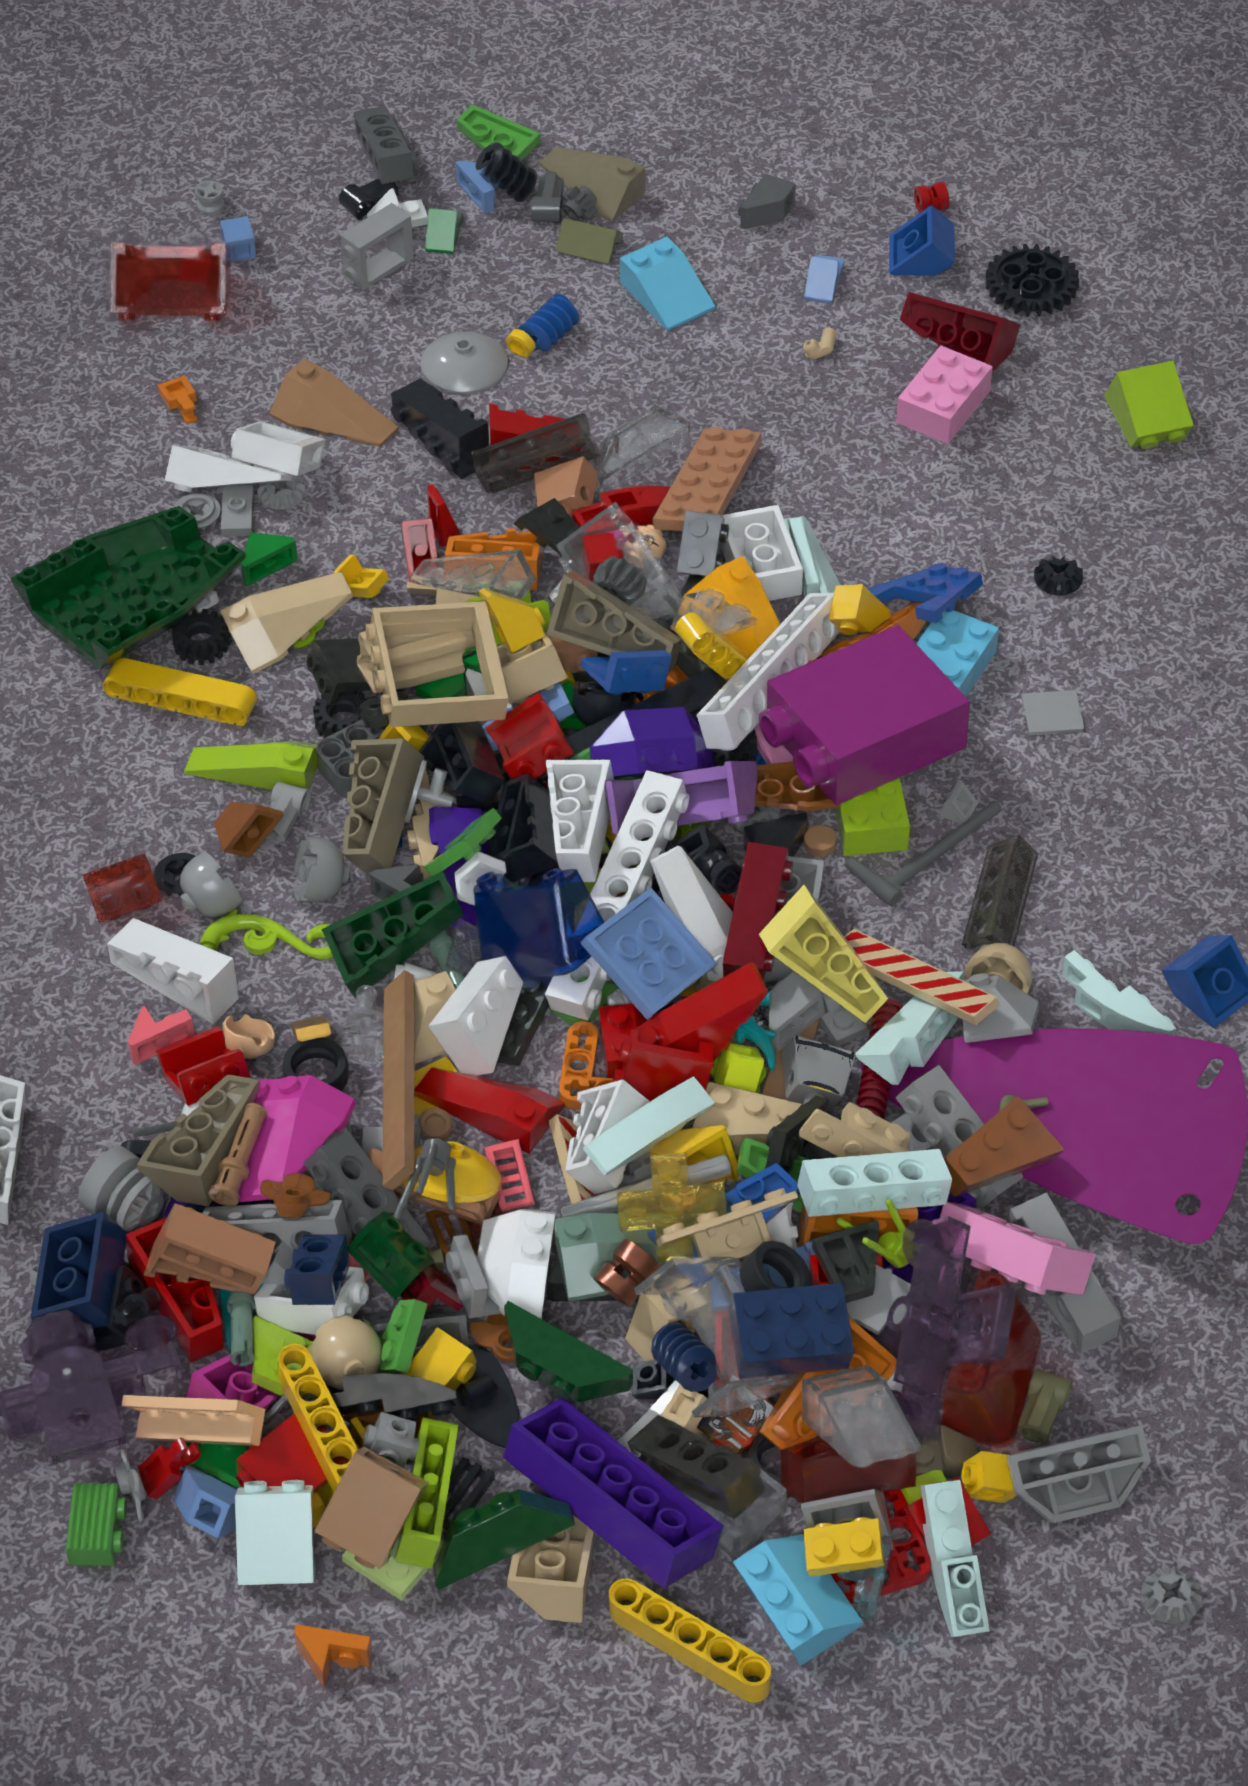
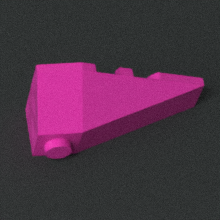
(231, 1382)

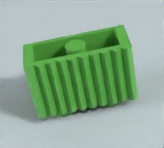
(94, 1524)

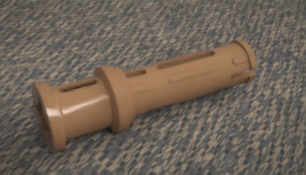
(234, 1167)

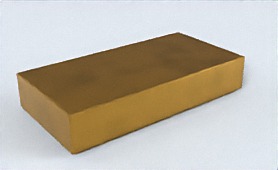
(310, 1028)

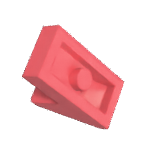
(152, 1036)

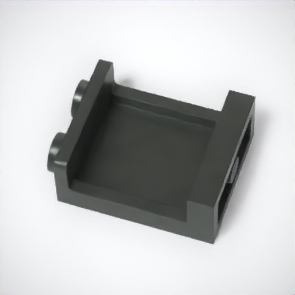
(336, 668)

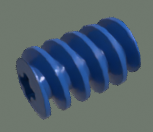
(551, 322)

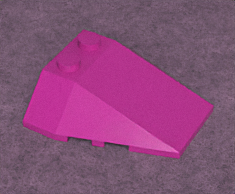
(297, 1124)

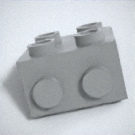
(469, 1279)

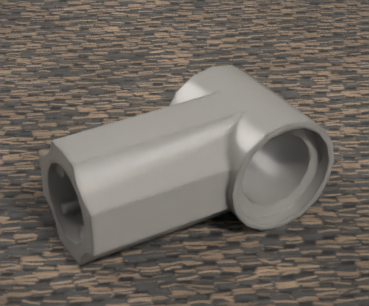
(291, 802)

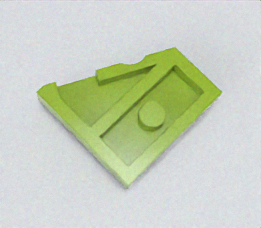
(267, 1344)

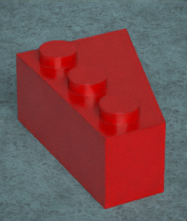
(510, 424)

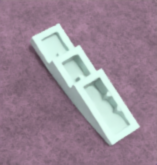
(648, 1126)

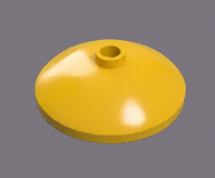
(474, 1176)

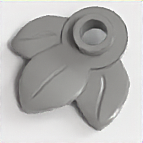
(130, 1482)

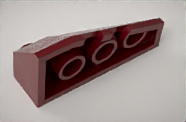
(961, 328)

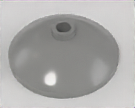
(464, 362)

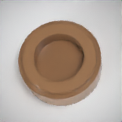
(820, 841)
(435, 1124)

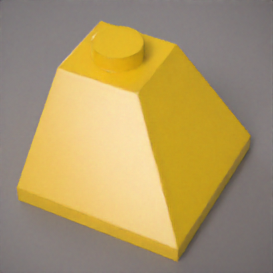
(699, 1146)

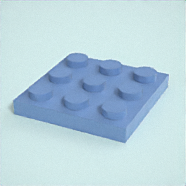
(648, 953)

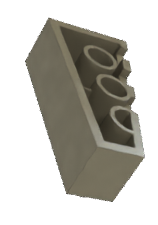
(604, 623)

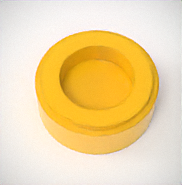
(520, 343)

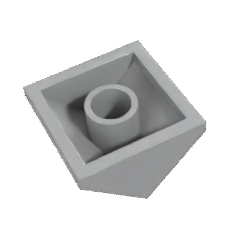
(847, 1508)

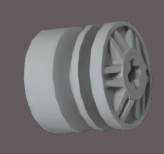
(122, 1191)

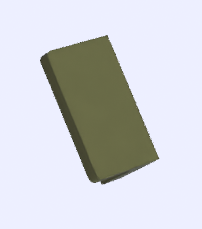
(587, 240)

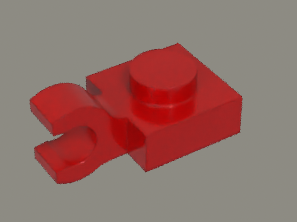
(162, 1467)

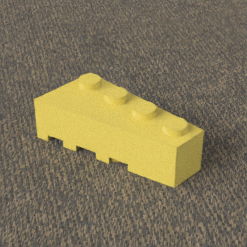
(817, 951)

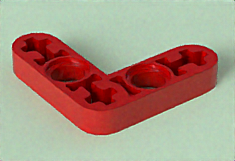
(899, 1575)

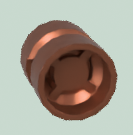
(632, 1260)

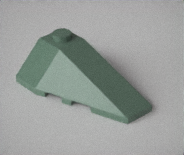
(586, 1244)

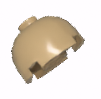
(1003, 961)
(345, 1349)

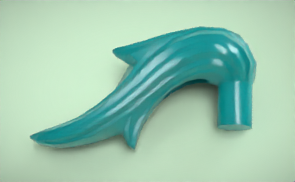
(759, 1035)

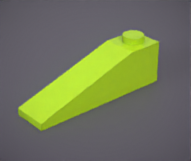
(257, 763)

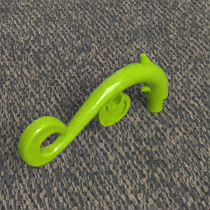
(260, 945)

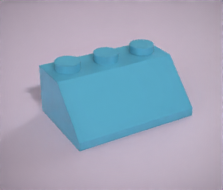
(803, 1609)

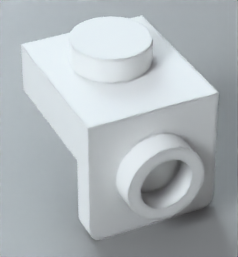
(475, 867)

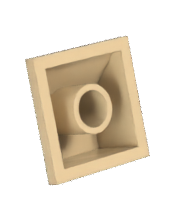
(429, 998)

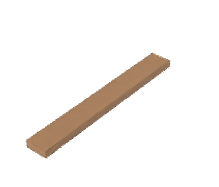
(398, 1081)

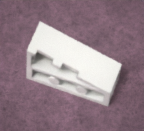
(478, 1016)

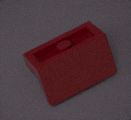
(433, 1285)

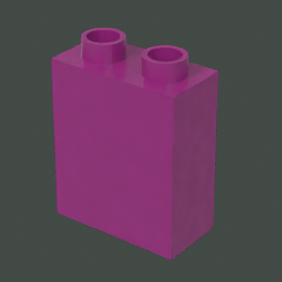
(865, 715)

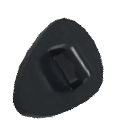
(487, 1400)

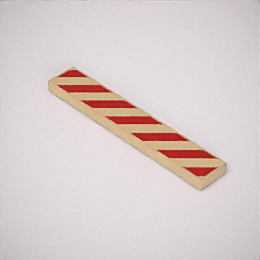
(922, 979)

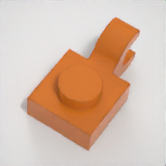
(181, 395)

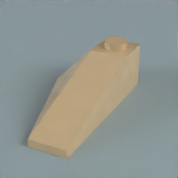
(275, 619)
(555, 1573)

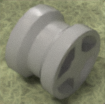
(209, 197)

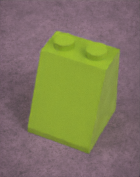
(1150, 405)

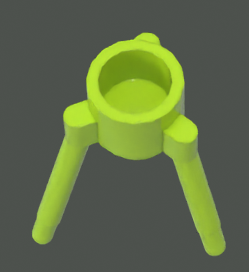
(890, 1243)

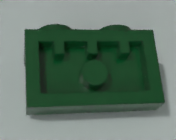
(389, 1254)

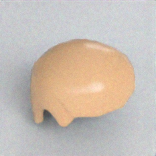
(249, 1035)

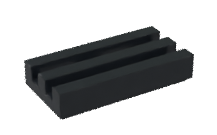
(475, 1471)

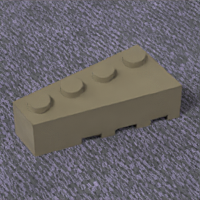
(379, 800)

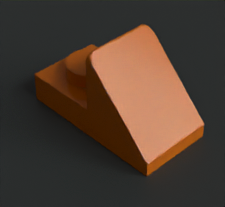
(323, 1646)

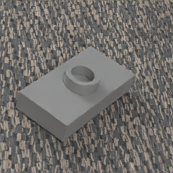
(237, 510)

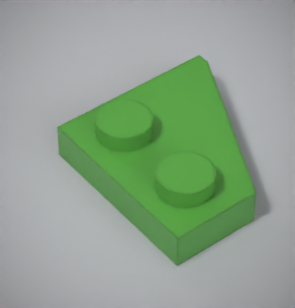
(401, 1336)

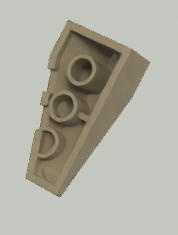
(611, 178)

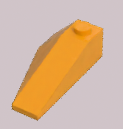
(743, 587)

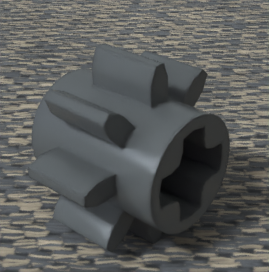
(579, 203)

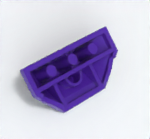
(652, 741)

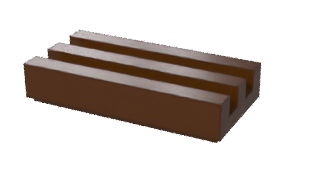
(439, 1239)

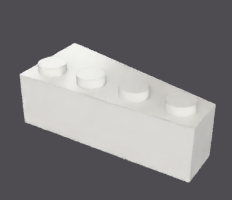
(579, 812)
(176, 968)
(11, 1123)

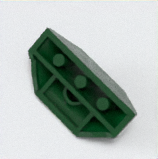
(562, 1360)
(498, 1531)

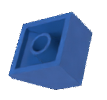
(922, 245)
(1210, 978)

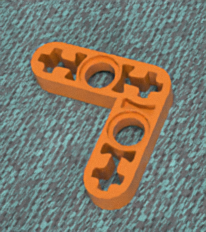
(583, 1078)

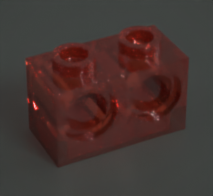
(119, 881)

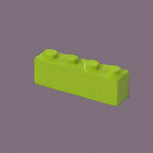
(432, 1463)

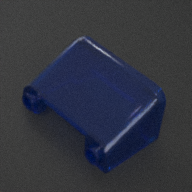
(536, 924)

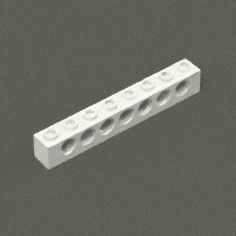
(739, 702)
(653, 794)

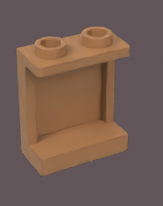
(370, 1508)

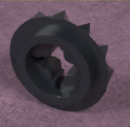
(1058, 584)
(166, 871)

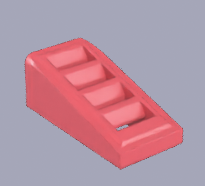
(504, 1151)

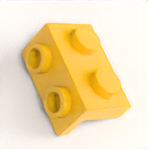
(844, 1546)

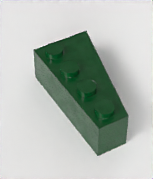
(391, 931)

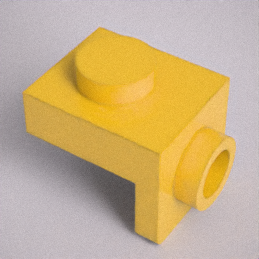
(362, 581)

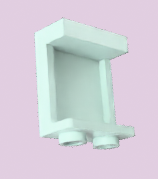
(274, 1533)

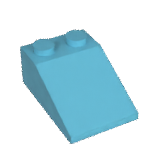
(665, 283)

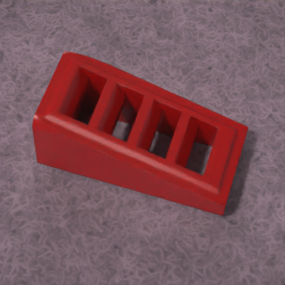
(442, 519)

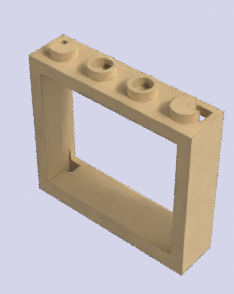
(438, 619)

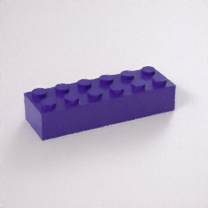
(613, 1492)

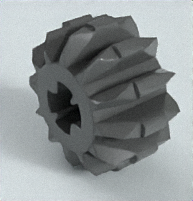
(620, 579)

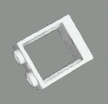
(277, 448)
(276, 1306)

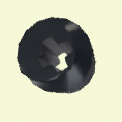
(507, 170)

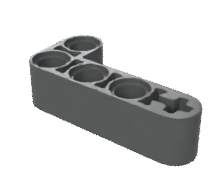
(335, 753)

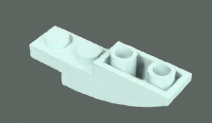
(1107, 1005)
(952, 1560)

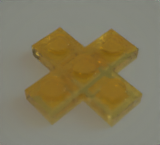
(670, 1203)

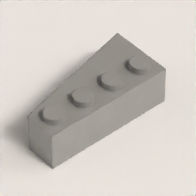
(1084, 1318)

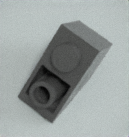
(767, 202)

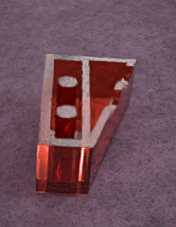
(819, 1472)

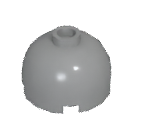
(319, 870)
(207, 887)

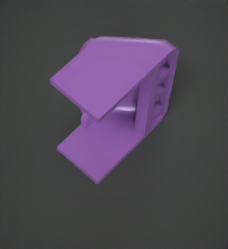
(713, 794)

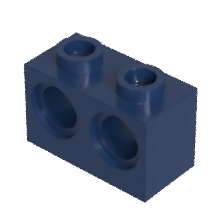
(317, 1270)

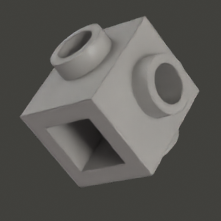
(392, 1438)

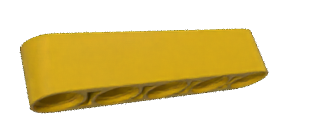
(710, 645)
(180, 690)
(315, 1413)
(681, 1625)

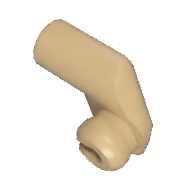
(819, 349)

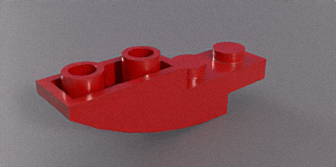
(637, 502)

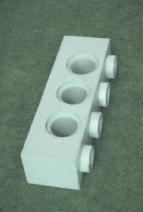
(867, 1181)

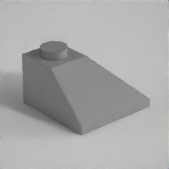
(1012, 1017)

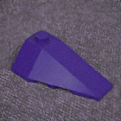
(444, 827)

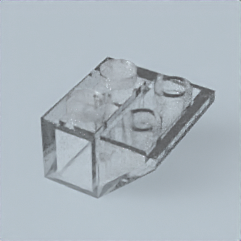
(716, 611)

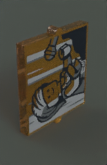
(737, 1429)

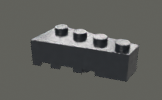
(440, 425)

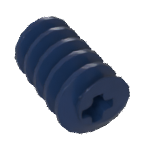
(684, 1357)

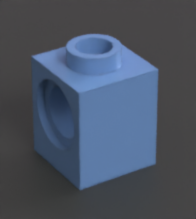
(239, 237)

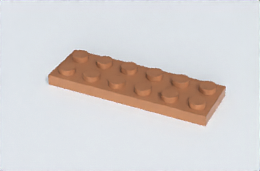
(708, 476)

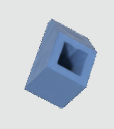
(206, 1502)

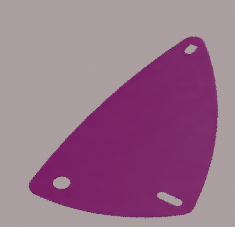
(1123, 1113)

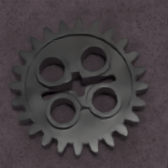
(1032, 280)

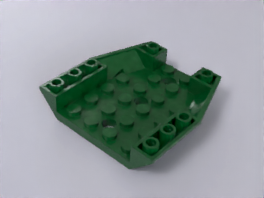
(125, 584)

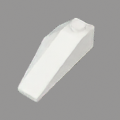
(203, 468)
(694, 904)

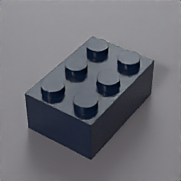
(79, 1268)
(790, 1330)

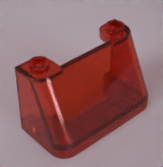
(169, 280)
(991, 1398)

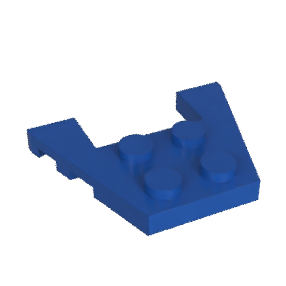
(933, 587)

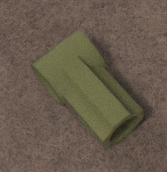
(1045, 1400)

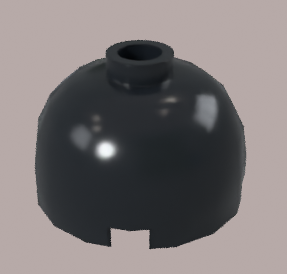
(596, 704)

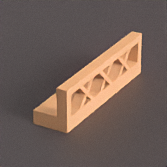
(197, 1420)

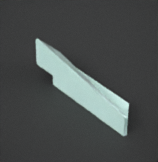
(817, 571)
(907, 1038)

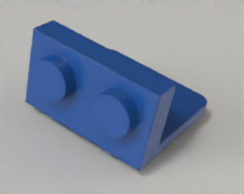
(629, 671)

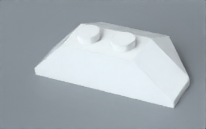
(517, 1257)

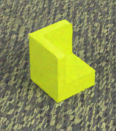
(739, 1067)

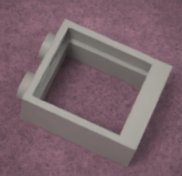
(386, 223)

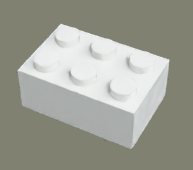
(768, 549)

